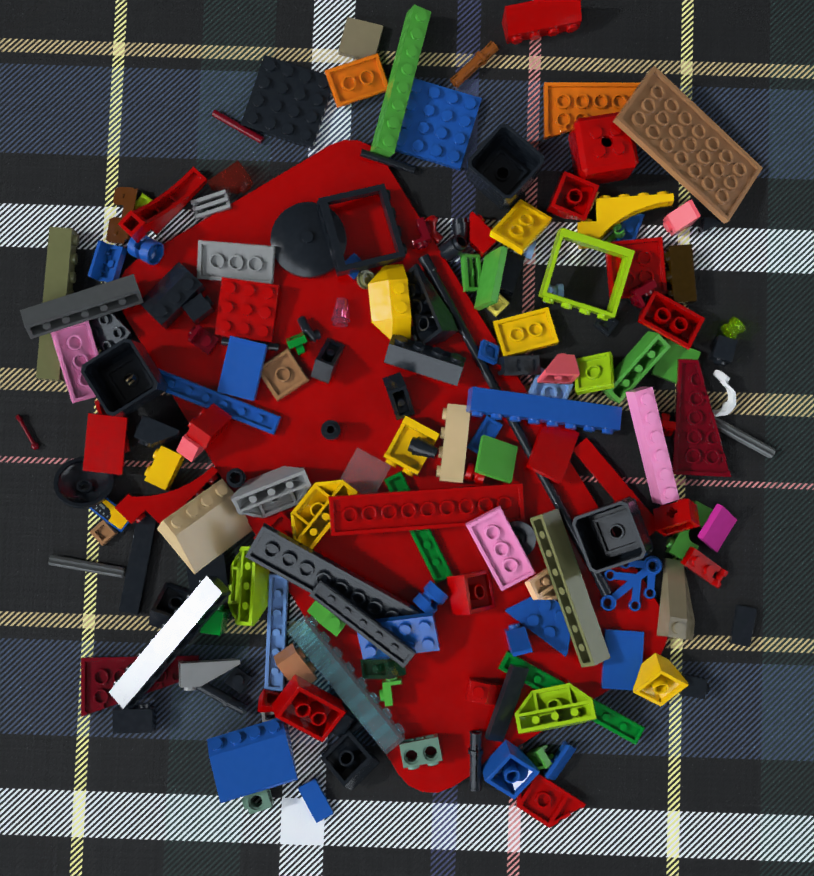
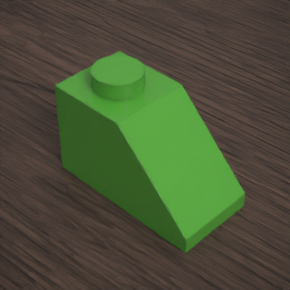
(326, 618)

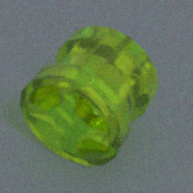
(733, 328)

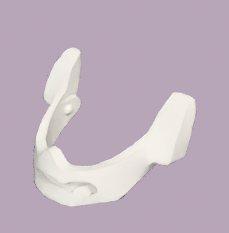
(727, 407)

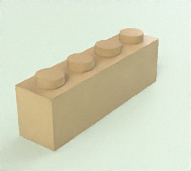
(454, 444)

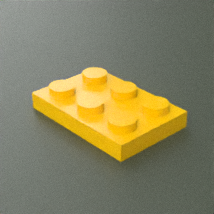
(520, 227)
(525, 332)

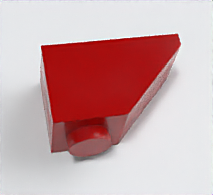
(483, 691)

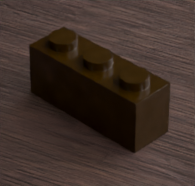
(680, 274)

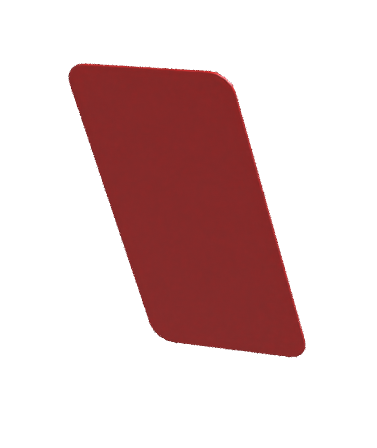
(356, 398)

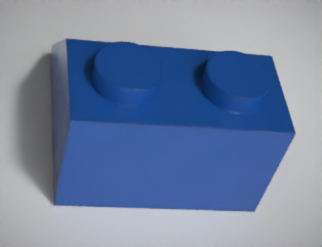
(509, 769)

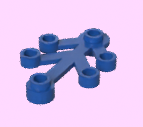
(633, 581)

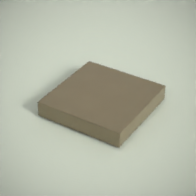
(360, 38)

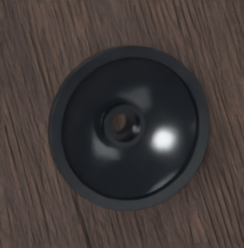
(71, 480)

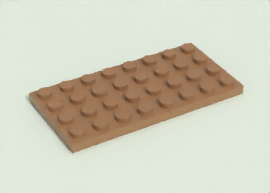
(688, 144)

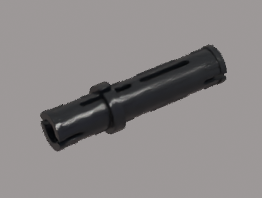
(223, 698)
(475, 751)

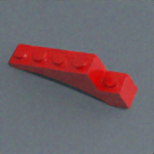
(164, 208)
(164, 504)

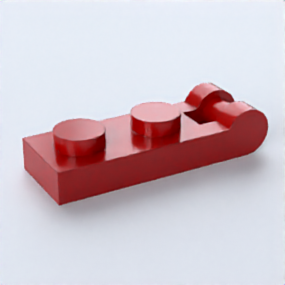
(703, 567)

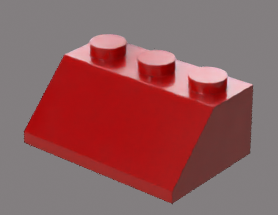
(671, 319)

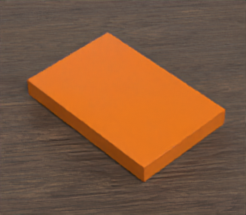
(357, 80)

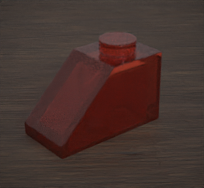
(232, 179)

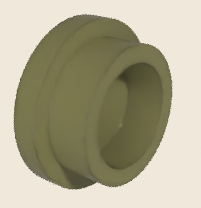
(364, 278)

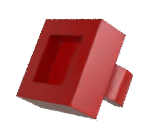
(668, 426)

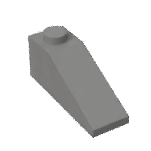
(199, 672)

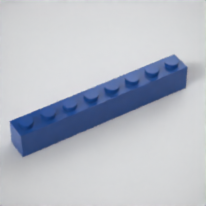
(543, 409)

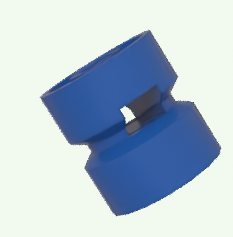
(146, 249)
(430, 598)

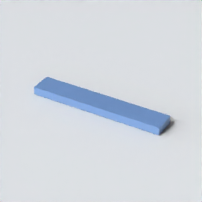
(276, 630)

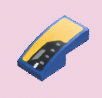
(110, 514)

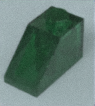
(381, 668)

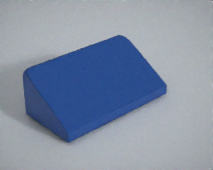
(559, 761)

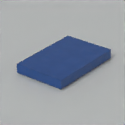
(242, 368)
(625, 661)

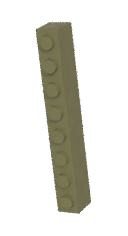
(57, 283)
(570, 588)

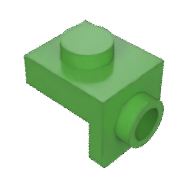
(386, 692)

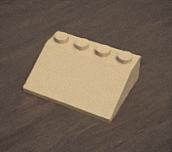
(205, 527)

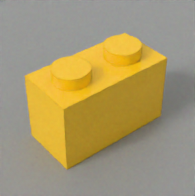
(164, 468)

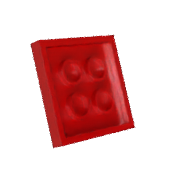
(646, 264)
(247, 309)

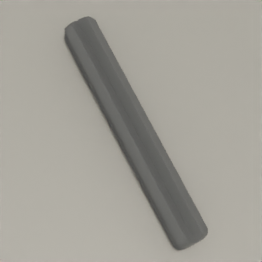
(745, 438)
(86, 566)

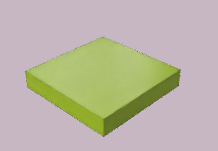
(595, 373)

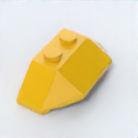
(390, 301)
(311, 515)

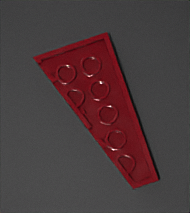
(696, 436)
(101, 672)

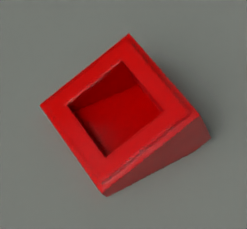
(266, 699)

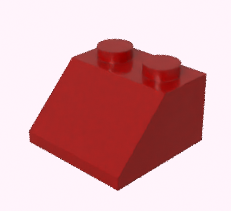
(572, 197)
(471, 592)

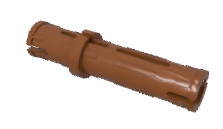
(477, 61)

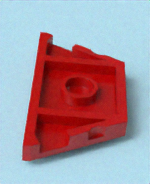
(547, 801)

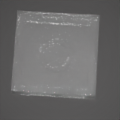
(365, 472)

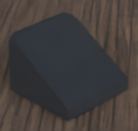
(707, 223)

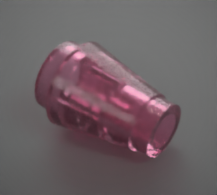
(341, 313)

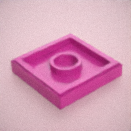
(717, 527)

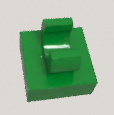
(297, 342)

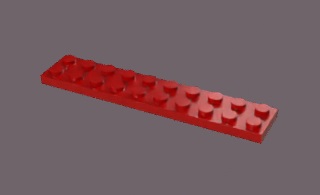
(421, 508)

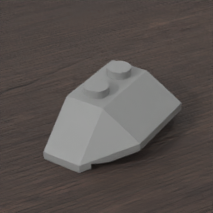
(271, 492)

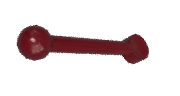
(34, 445)

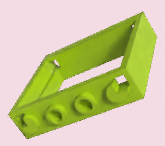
(596, 244)

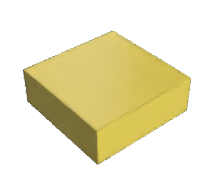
(498, 307)

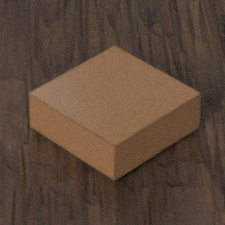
(103, 532)

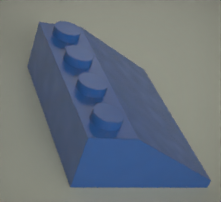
(252, 759)

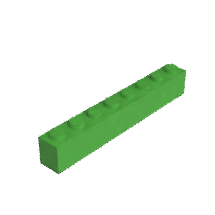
(400, 81)

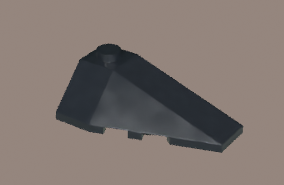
(430, 315)

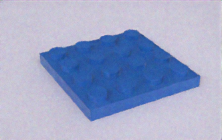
(437, 124)

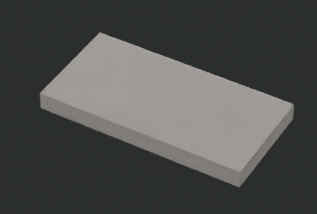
(235, 261)

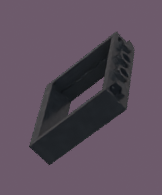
(332, 238)

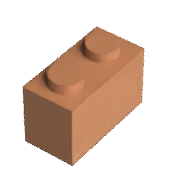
(293, 661)

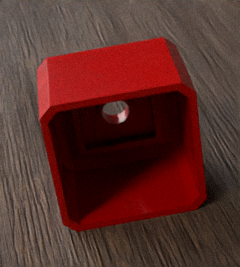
(595, 161)

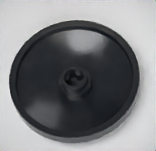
(302, 241)

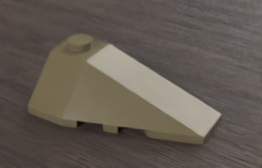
(675, 609)

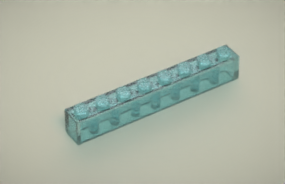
(346, 684)

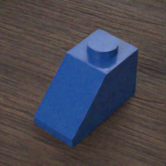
(517, 639)

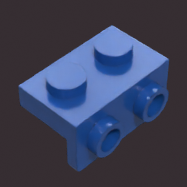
(107, 262)

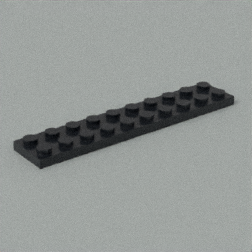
(307, 567)

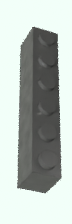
(81, 306)

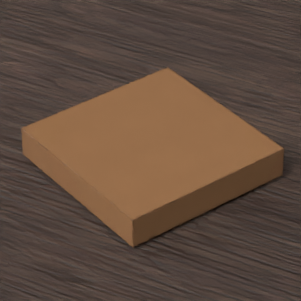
(283, 374)

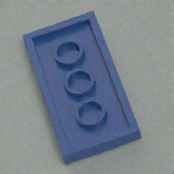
(415, 630)

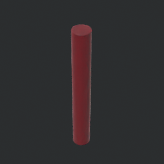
(237, 126)

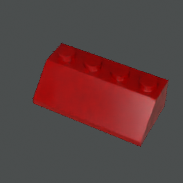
(540, 18)

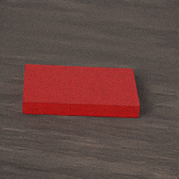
(105, 443)
(552, 451)

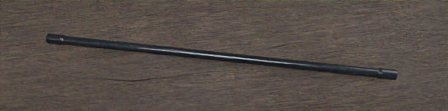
(431, 271)

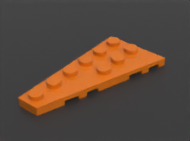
(573, 100)

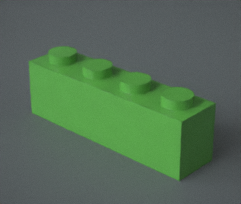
(636, 365)

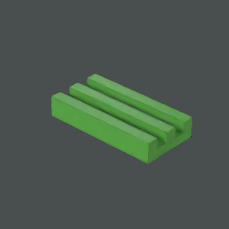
(468, 271)

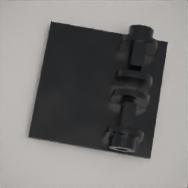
(108, 331)

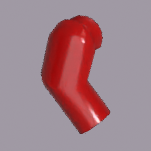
(437, 237)

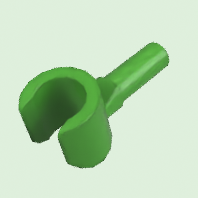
(616, 234)

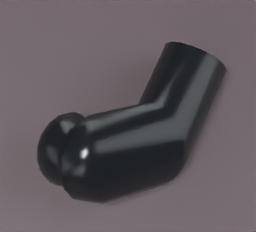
(307, 330)

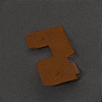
(122, 196)

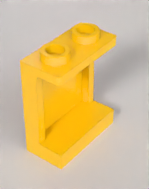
(398, 450)

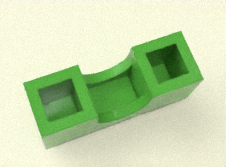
(680, 542)

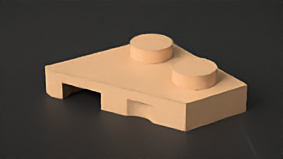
(541, 587)

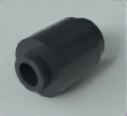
(453, 247)
(331, 436)
(344, 723)

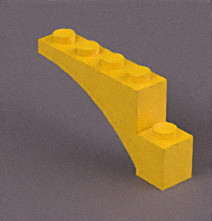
(615, 210)

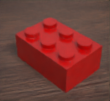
(308, 708)

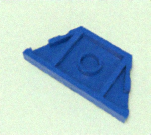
(544, 620)

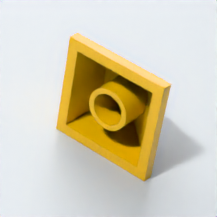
(658, 680)

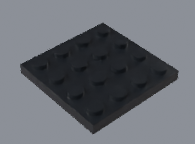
(287, 102)

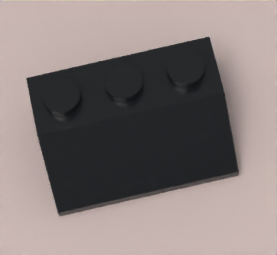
(169, 295)

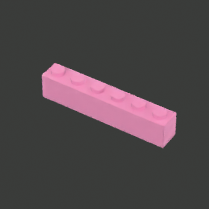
(652, 445)

